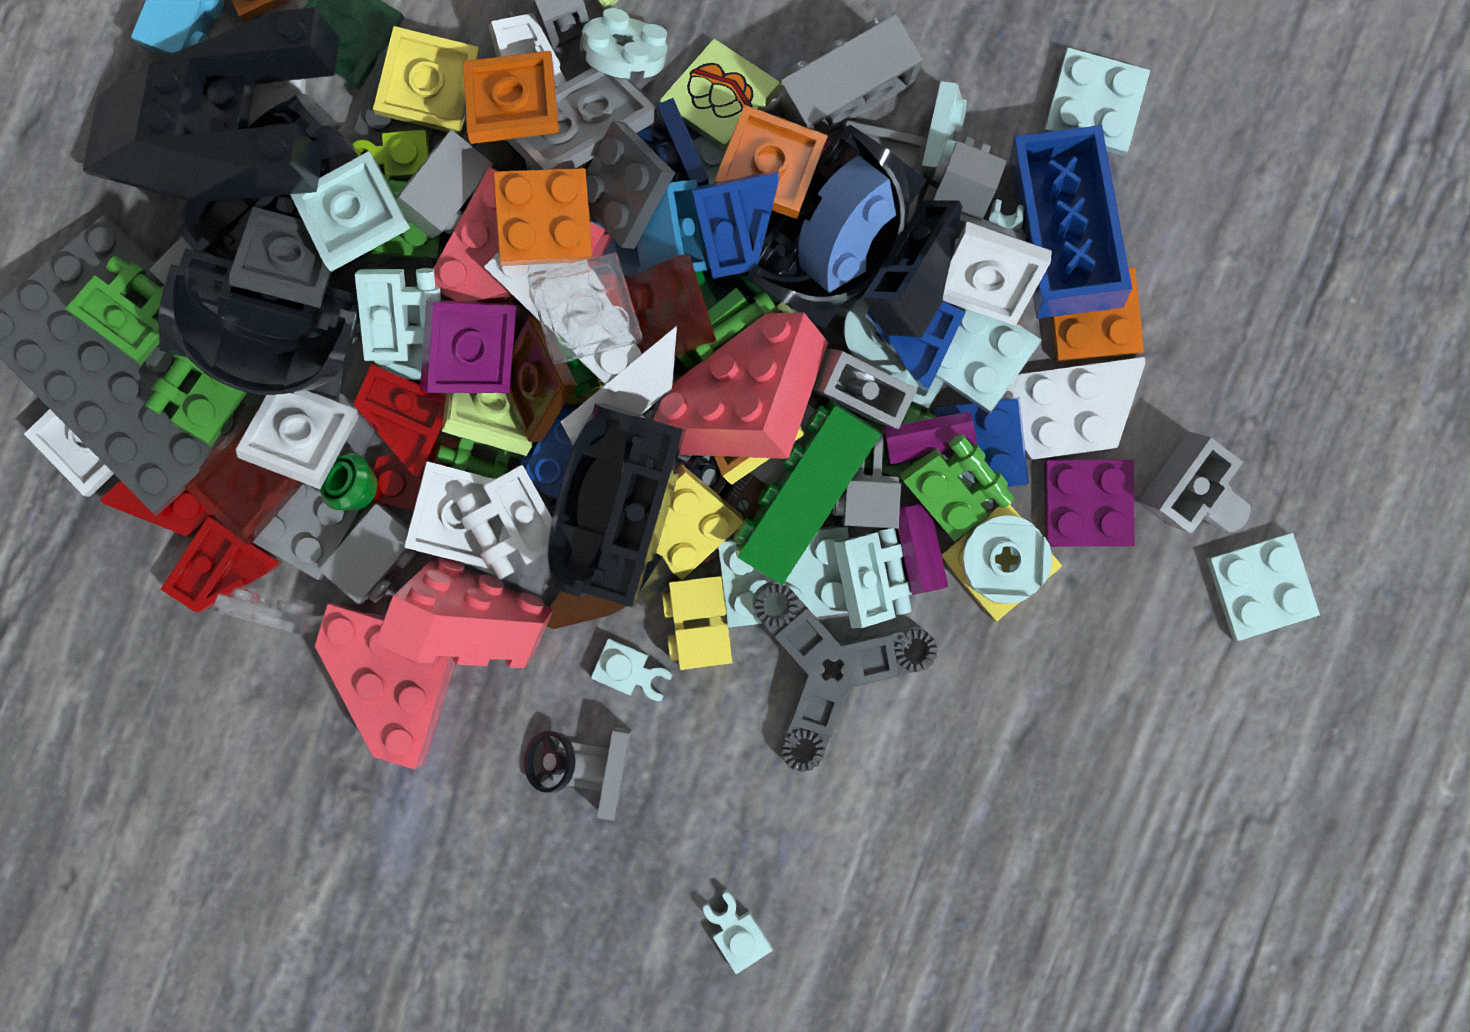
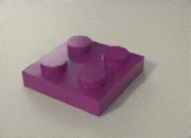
(467, 347)
(1089, 503)

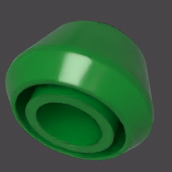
(349, 483)

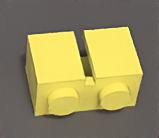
(699, 622)

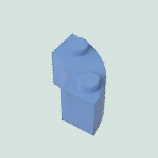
(844, 224)

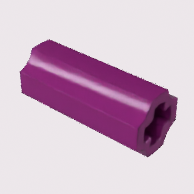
(919, 438)
(921, 550)

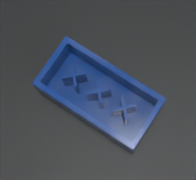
(1074, 213)

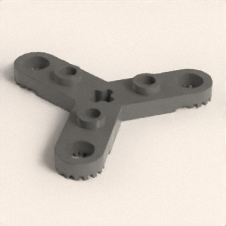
(822, 698)

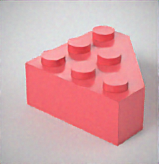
(475, 242)
(749, 391)
(464, 617)
(385, 693)

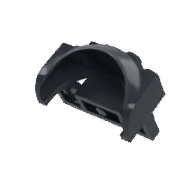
(220, 225)
(779, 252)
(256, 338)
(612, 505)

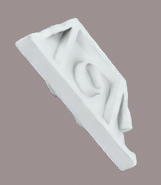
(1076, 407)

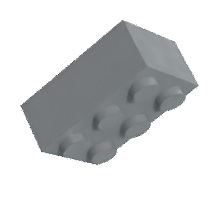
(850, 77)

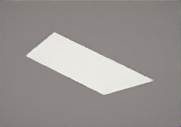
(644, 384)

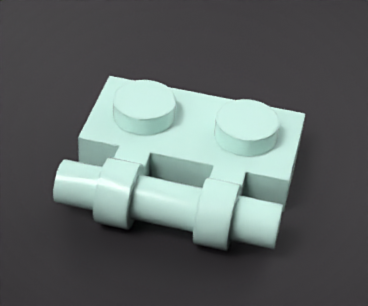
(385, 311)
(869, 588)

